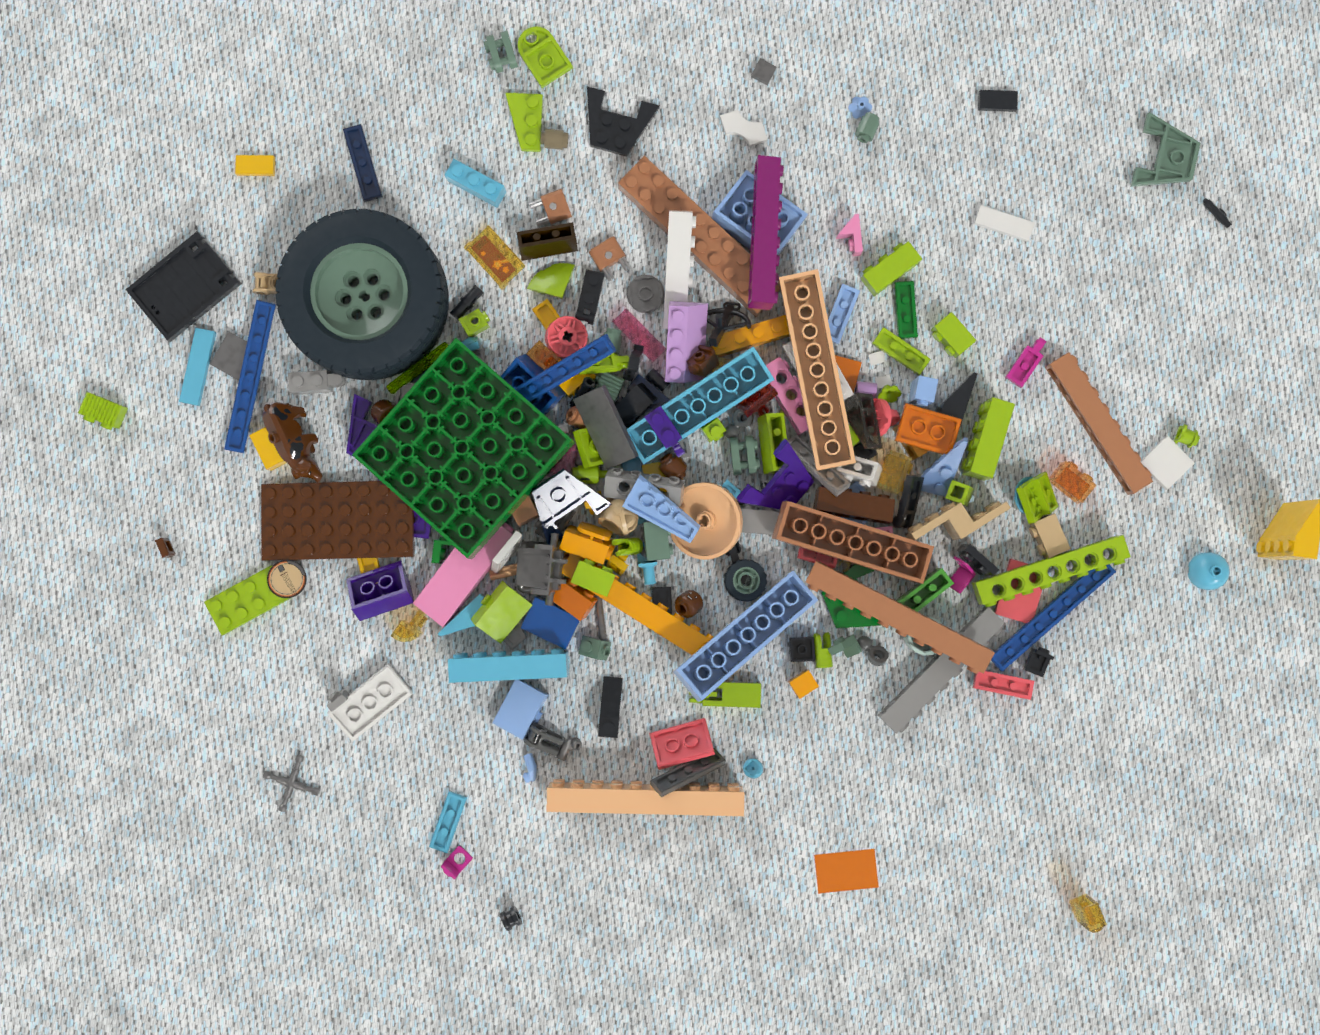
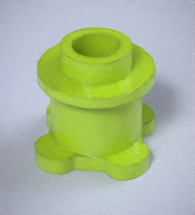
(1187, 436)

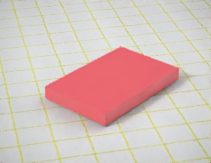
(1022, 607)
(681, 743)

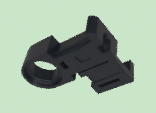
(634, 361)

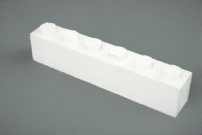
(679, 259)

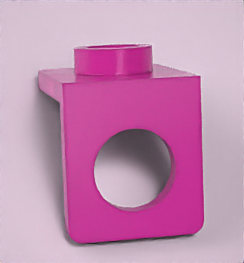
(962, 576)
(453, 869)

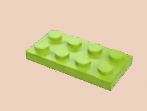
(243, 602)

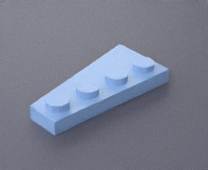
(660, 510)

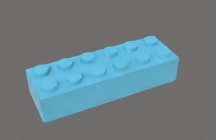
(508, 666)

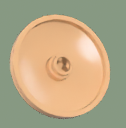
(718, 519)

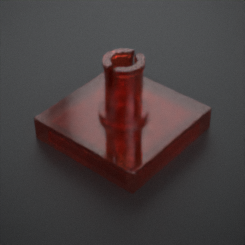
(757, 401)

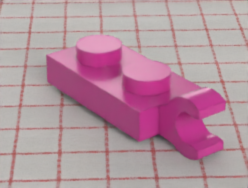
(1026, 363)

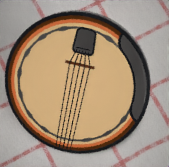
(286, 579)

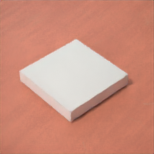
(1167, 462)
(506, 552)

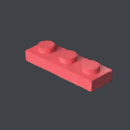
(1004, 684)

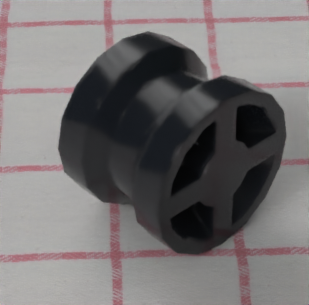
(511, 918)

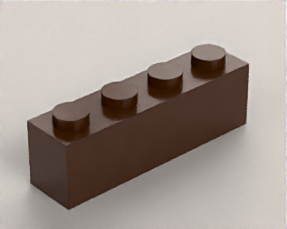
(855, 505)

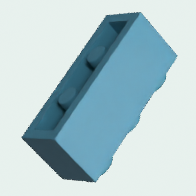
(475, 183)

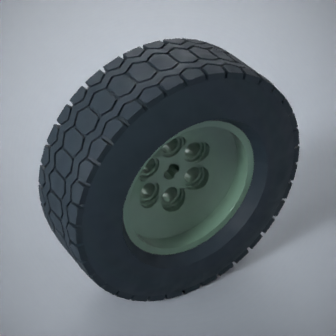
(319, 277)

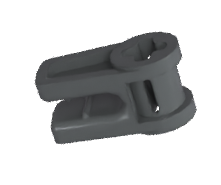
(539, 743)

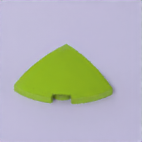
(552, 280)

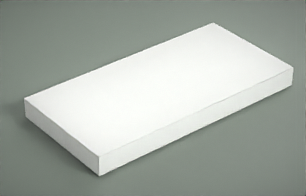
(370, 702)

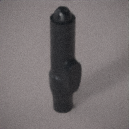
(1219, 213)

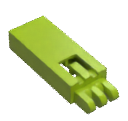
(734, 695)

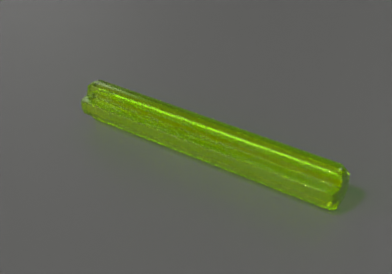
(416, 369)

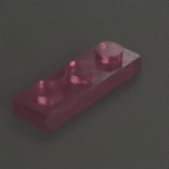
(639, 335)

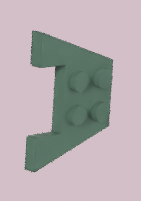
(1175, 155)

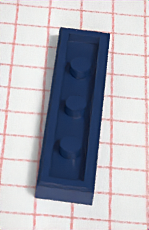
(362, 163)

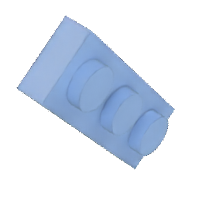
(841, 311)

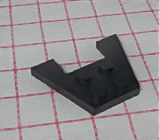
(616, 131)

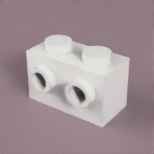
(863, 471)

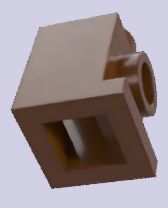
(703, 361)

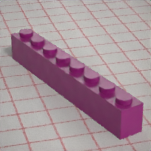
(765, 232)

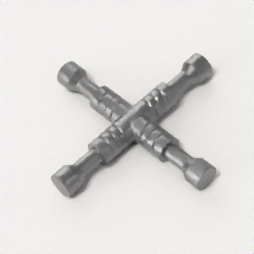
(291, 783)

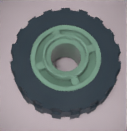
(733, 580)

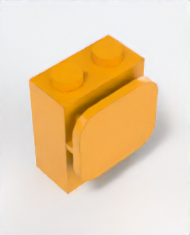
(588, 542)

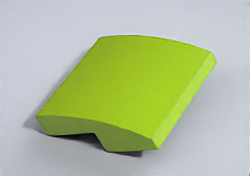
(1037, 497)

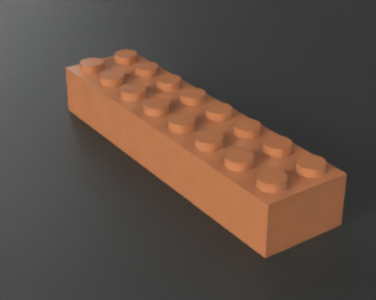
(852, 542)

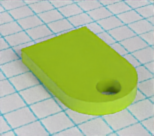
(544, 56)

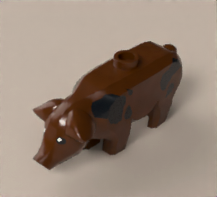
(290, 439)

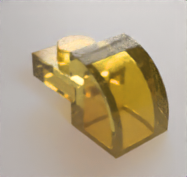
(409, 631)

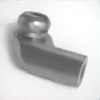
(568, 745)

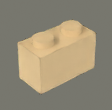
(1049, 536)

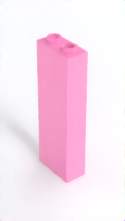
(459, 578)

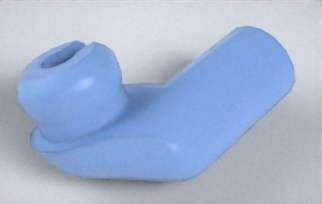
(531, 767)

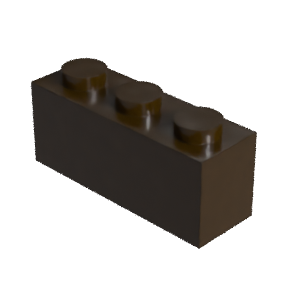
(547, 241)

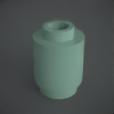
(867, 127)
(615, 337)

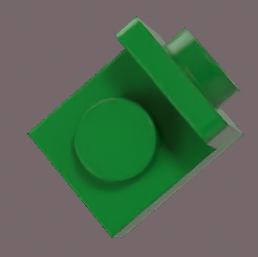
(438, 552)

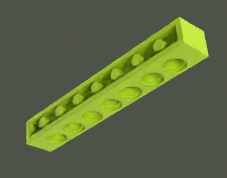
(1117, 554)

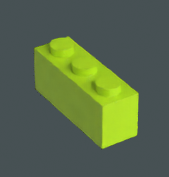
(890, 268)
(771, 434)

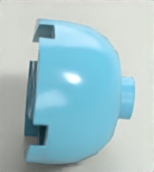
(1208, 571)

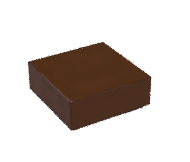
(165, 547)

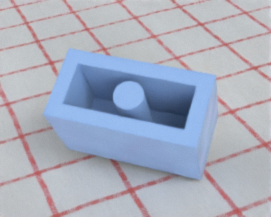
(923, 391)

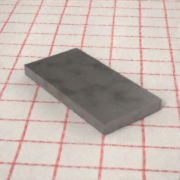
(605, 427)

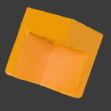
(803, 683)

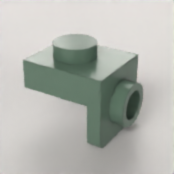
(848, 645)
(594, 648)

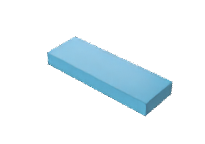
(448, 822)

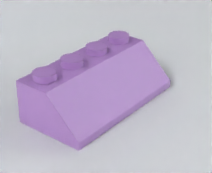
(685, 333)

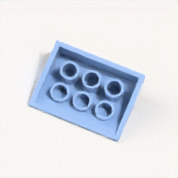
(735, 214)

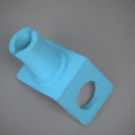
(648, 569)

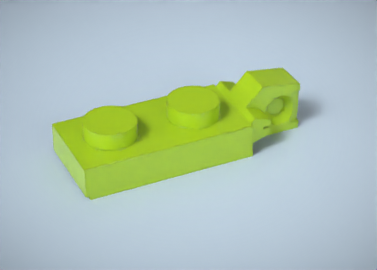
(609, 364)

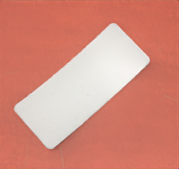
(876, 358)

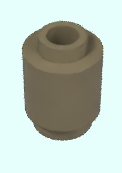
(554, 139)

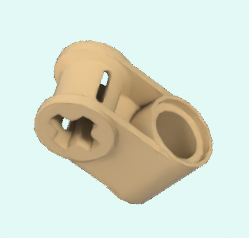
(265, 283)

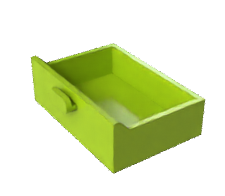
(501, 612)

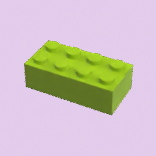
(987, 439)

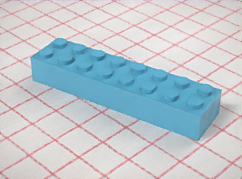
(704, 401)

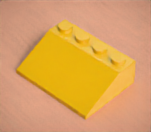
(1292, 532)

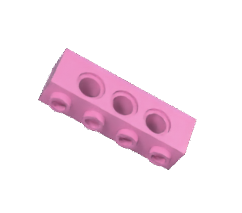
(789, 407)

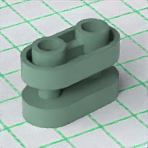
(491, 45)
(752, 463)

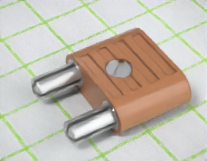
(555, 207)
(608, 254)

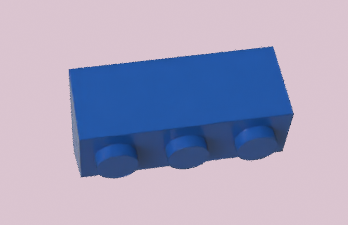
(522, 370)

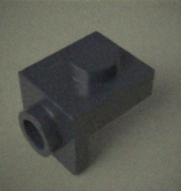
(1038, 661)

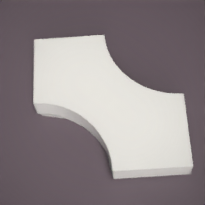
(751, 132)

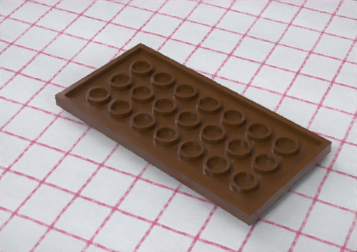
(334, 521)

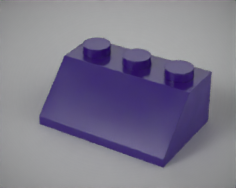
(387, 595)

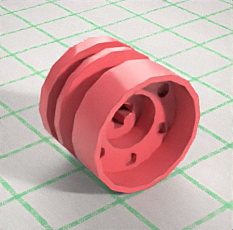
(556, 331)

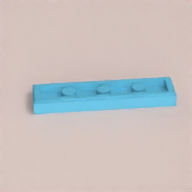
(197, 366)

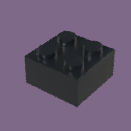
(801, 649)

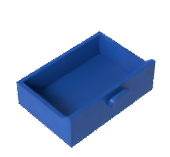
(550, 623)

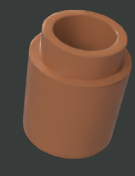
(574, 418)

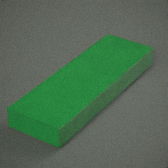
(905, 309)

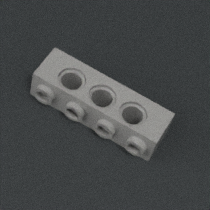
(616, 489)

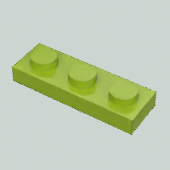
(901, 351)

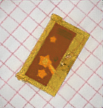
(498, 263)

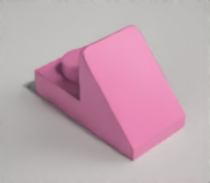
(853, 231)

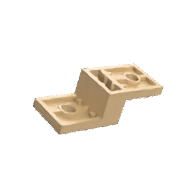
(957, 520)

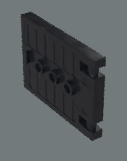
(183, 286)

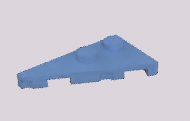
(942, 472)

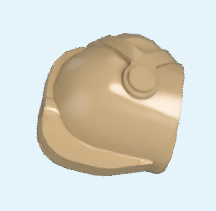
(617, 518)

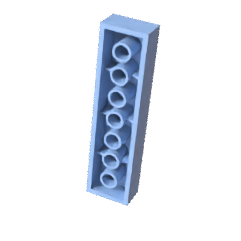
(745, 636)

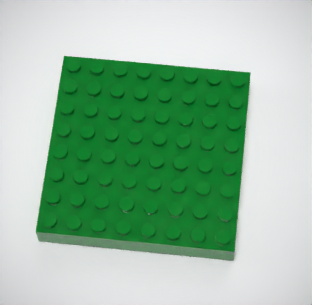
(463, 449)

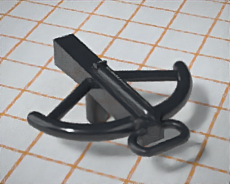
(723, 317)

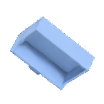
(520, 709)

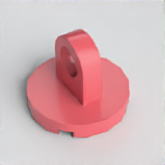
(885, 416)

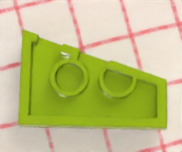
(527, 119)

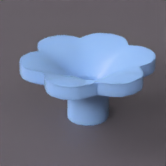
(858, 110)

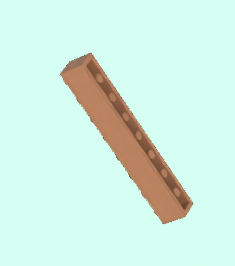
(1099, 424)

